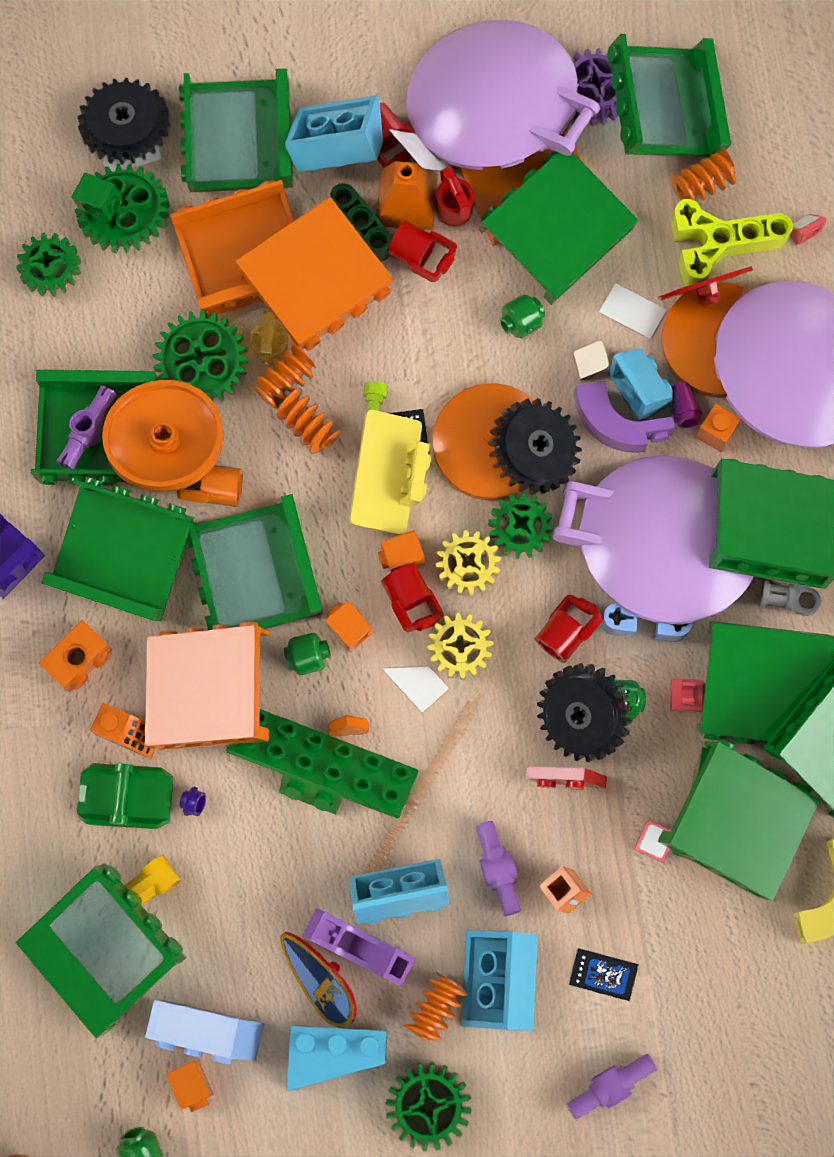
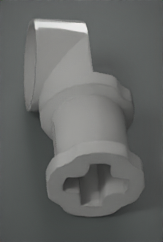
(788, 597)

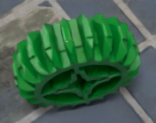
(434, 1133)

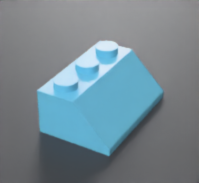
(336, 134)
(399, 891)
(499, 980)

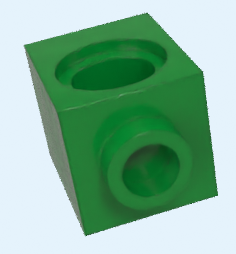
(97, 197)

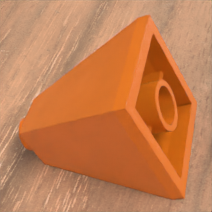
(407, 194)

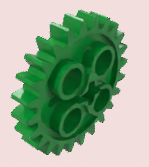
(145, 216)
(197, 332)

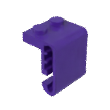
(17, 557)

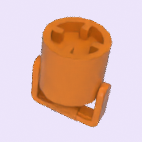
(219, 487)

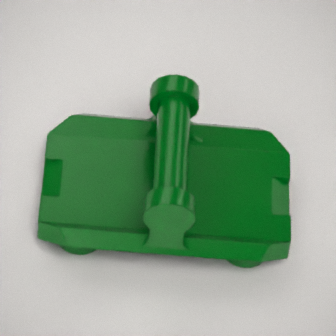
(125, 796)

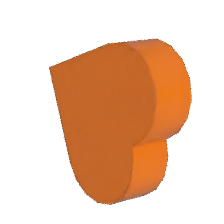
(348, 725)

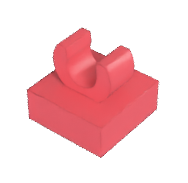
(686, 695)

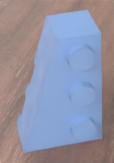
(203, 1032)

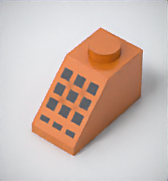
(121, 730)

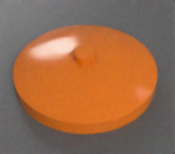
(690, 338)
(163, 435)
(463, 438)

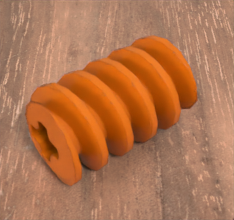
(704, 176)
(284, 377)
(306, 423)
(435, 1008)

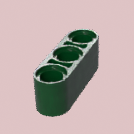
(358, 209)

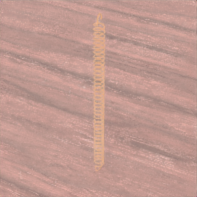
(424, 785)

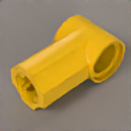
(154, 879)

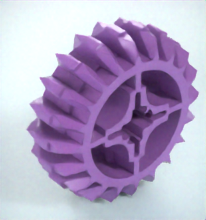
(594, 66)

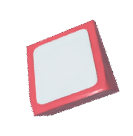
(807, 228)
(648, 842)

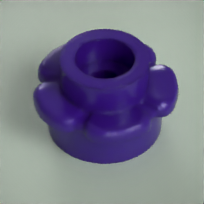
(192, 802)

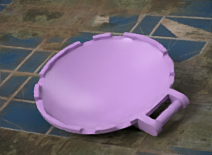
(496, 96)
(780, 362)
(652, 539)

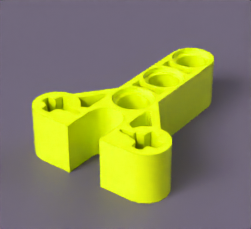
(706, 226)

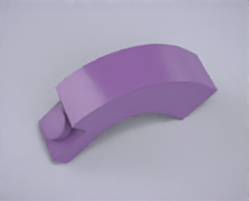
(613, 429)
(358, 947)

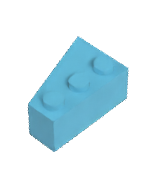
(332, 1052)

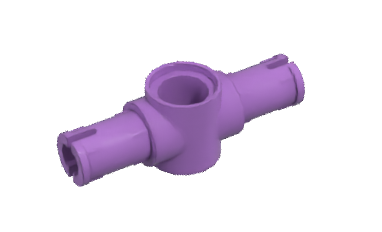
(81, 440)
(498, 868)
(611, 1086)

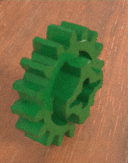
(36, 262)
(528, 535)

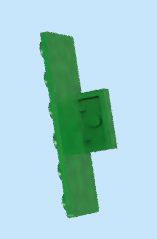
(326, 769)

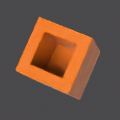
(718, 427)
(401, 551)
(348, 625)
(565, 890)
(190, 1086)

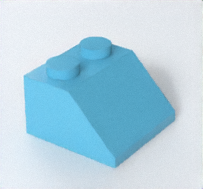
(640, 384)

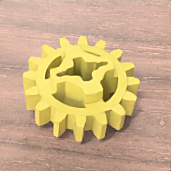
(479, 571)
(474, 646)

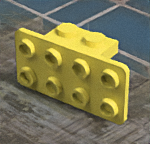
(389, 472)

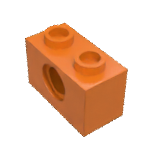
(58, 660)

